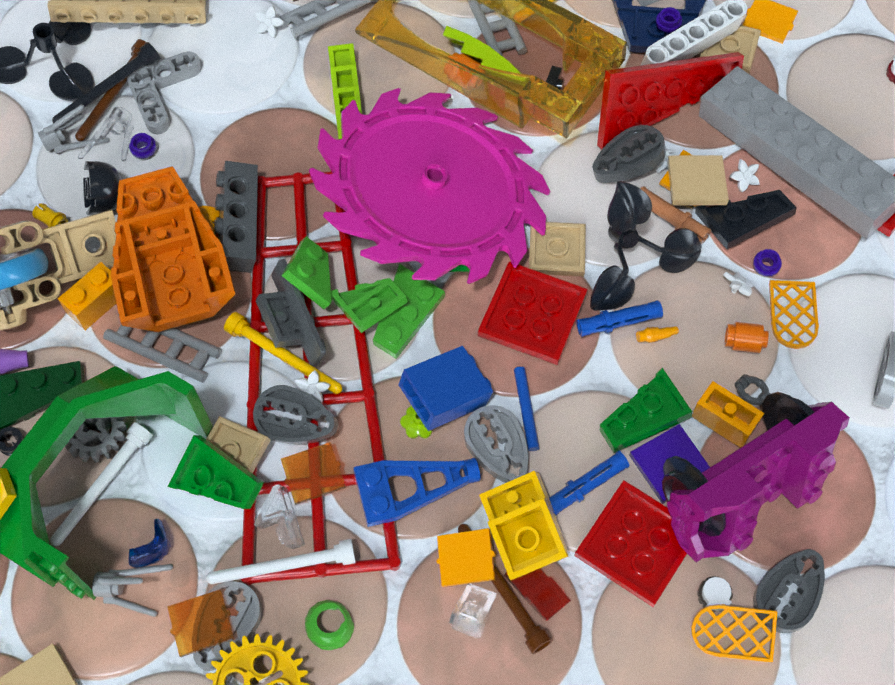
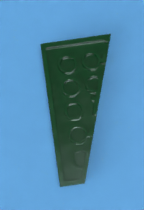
(35, 389)

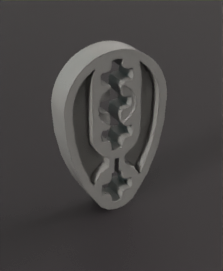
(885, 385)
(509, 432)
(243, 625)

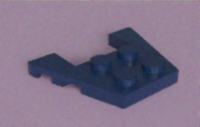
(640, 22)

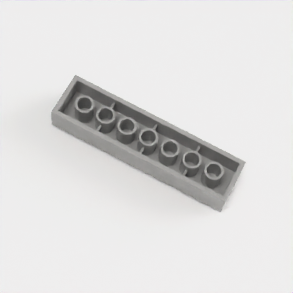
(801, 151)

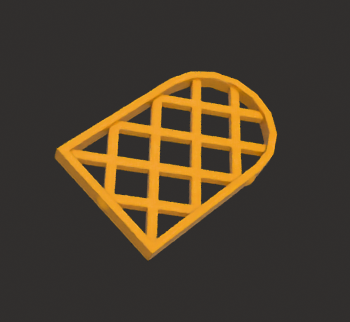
(774, 319)
(725, 653)

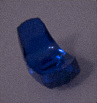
(153, 551)

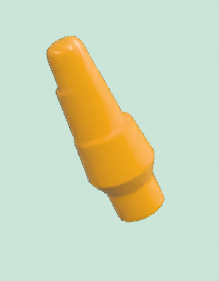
(654, 334)

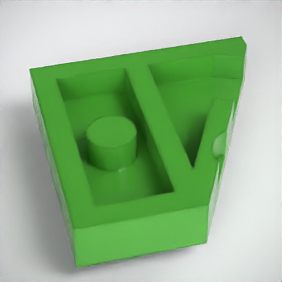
(310, 272)
(369, 302)

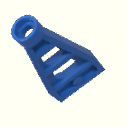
(377, 497)

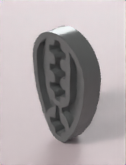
(622, 167)
(293, 400)
(803, 604)

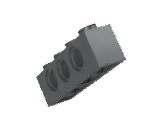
(241, 179)

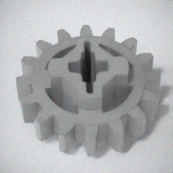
(93, 443)

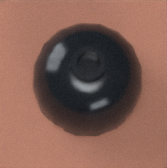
(101, 187)

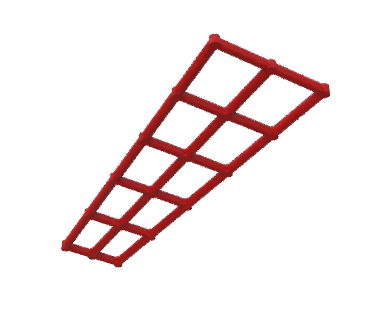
(365, 395)

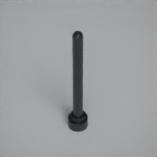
(146, 56)

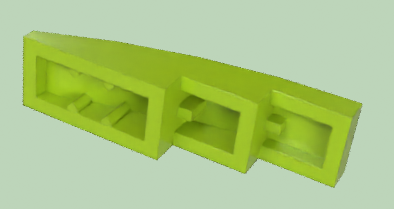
(479, 51)
(343, 79)

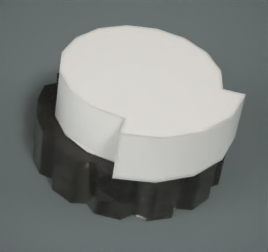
(714, 591)

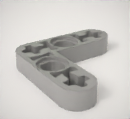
(150, 87)

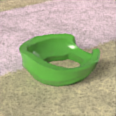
(332, 640)

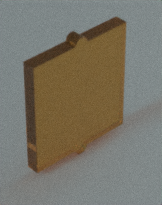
(312, 473)
(200, 623)

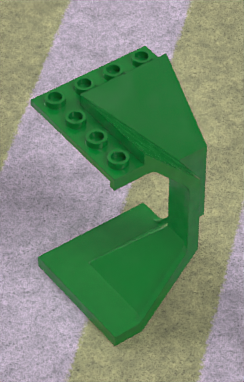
(103, 396)

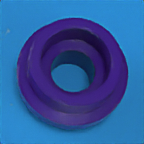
(669, 20)
(140, 140)
(772, 258)

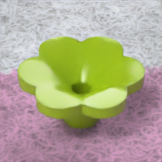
(414, 426)

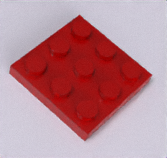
(532, 313)
(634, 544)

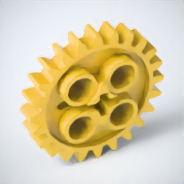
(243, 659)

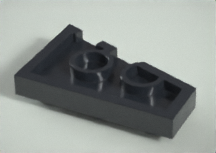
(746, 218)

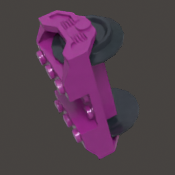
(719, 507)

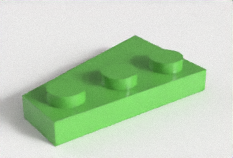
(401, 326)

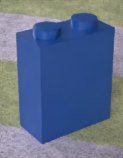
(445, 387)

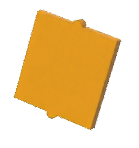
(771, 18)
(466, 557)

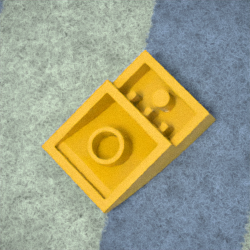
(524, 525)

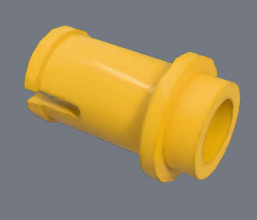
(48, 215)

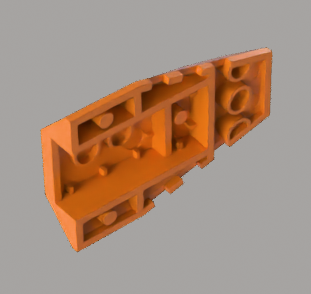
(165, 256)

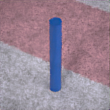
(526, 409)

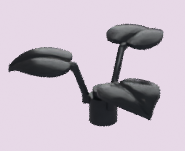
(66, 84)
(626, 209)

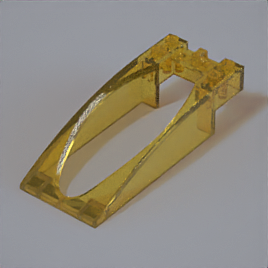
(504, 92)

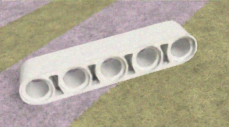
(698, 34)

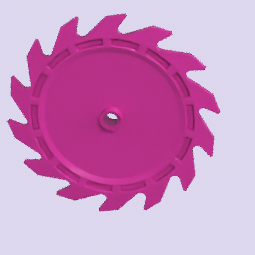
(430, 185)

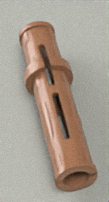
(676, 217)

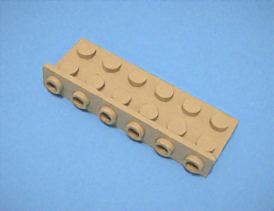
(128, 11)

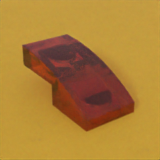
(540, 593)

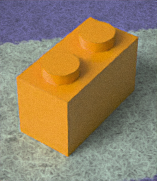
(89, 297)
(727, 414)

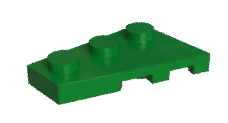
(646, 414)
(215, 475)

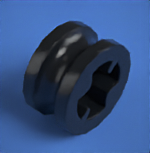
(4, 434)

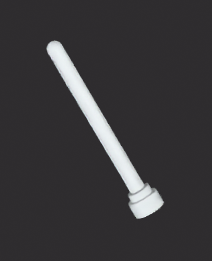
(135, 439)
(340, 553)

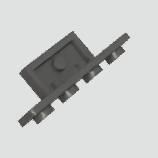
(289, 318)

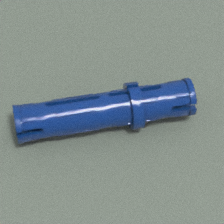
(608, 321)
(616, 464)

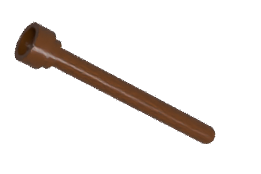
(105, 101)
(536, 637)

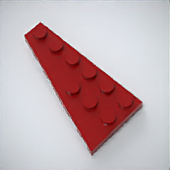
(657, 91)

